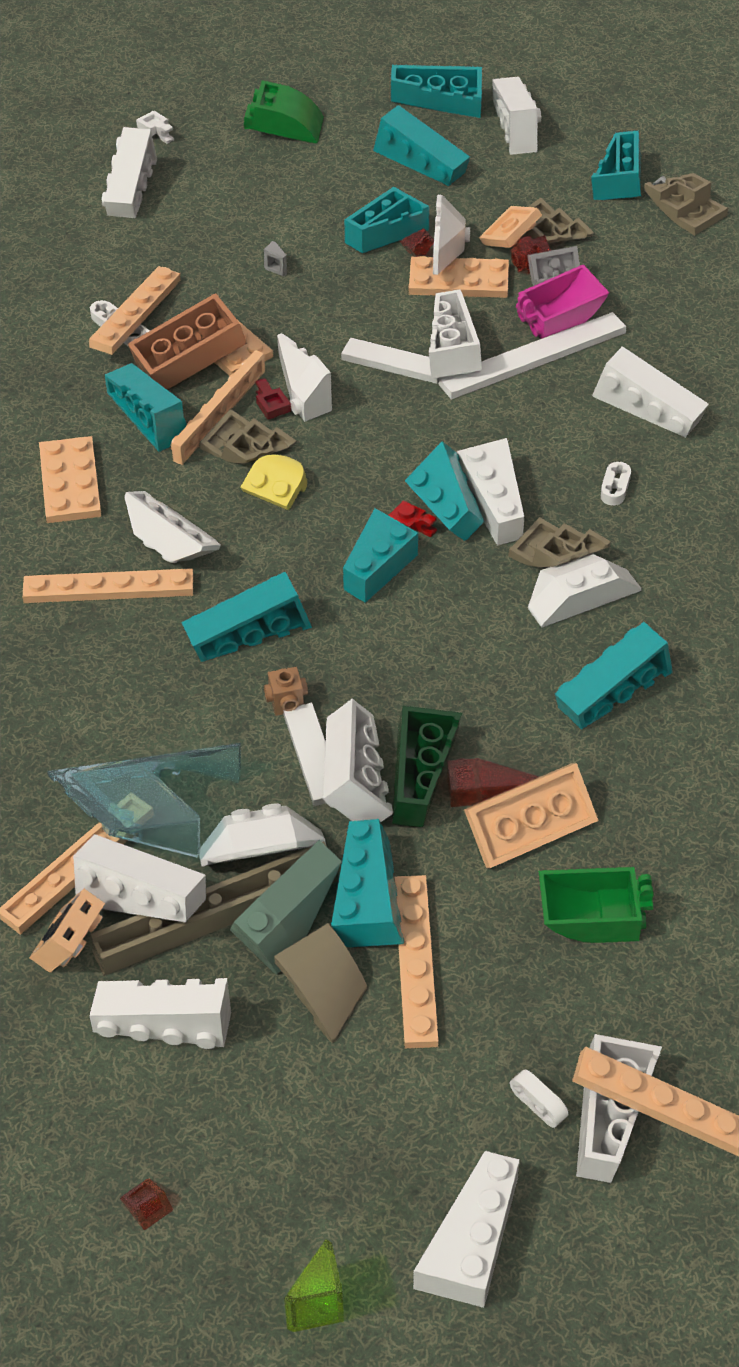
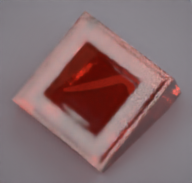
(418, 243)
(147, 1203)

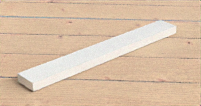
(534, 355)

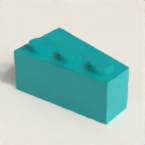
(446, 491)

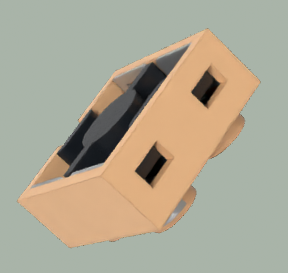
(67, 931)

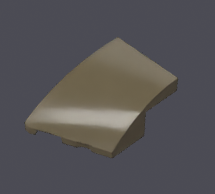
(687, 202)
(557, 225)
(243, 439)
(551, 546)
(323, 978)

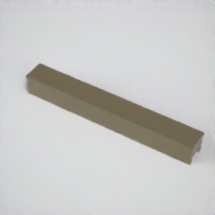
(148, 936)

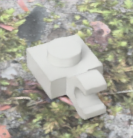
(157, 124)

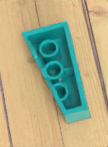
(147, 404)

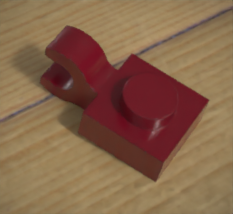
(271, 402)

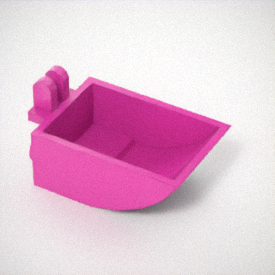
(561, 302)

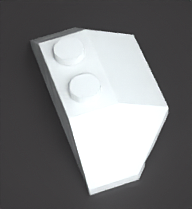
(166, 529)
(578, 587)
(257, 834)

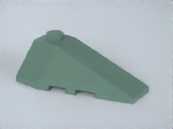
(288, 906)

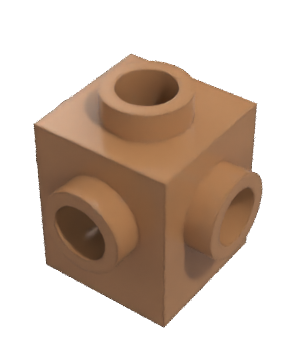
(285, 690)

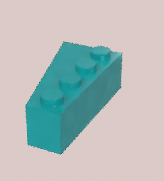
(438, 88)
(419, 147)
(247, 618)
(615, 676)
(366, 891)

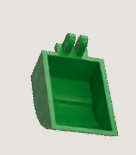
(284, 113)
(596, 903)

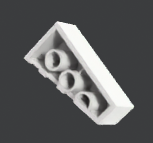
(494, 488)
(354, 765)
(469, 1239)

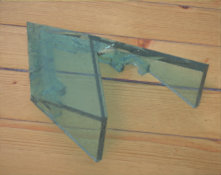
(140, 806)

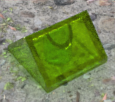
(316, 1294)

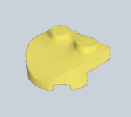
(276, 480)

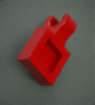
(414, 518)

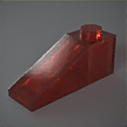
(478, 780)

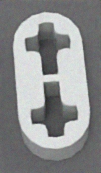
(611, 482)
(539, 1098)

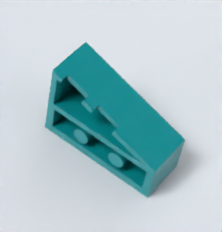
(620, 169)
(385, 221)
(378, 555)

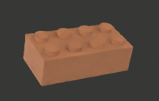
(188, 342)

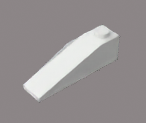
(449, 234)
(306, 380)

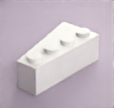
(517, 114)
(129, 172)
(453, 338)
(648, 393)
(137, 881)
(163, 1011)
(604, 1121)

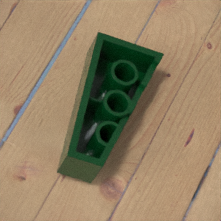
(421, 756)

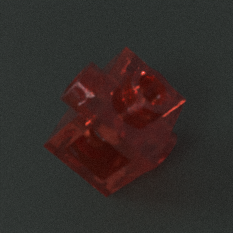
(526, 247)

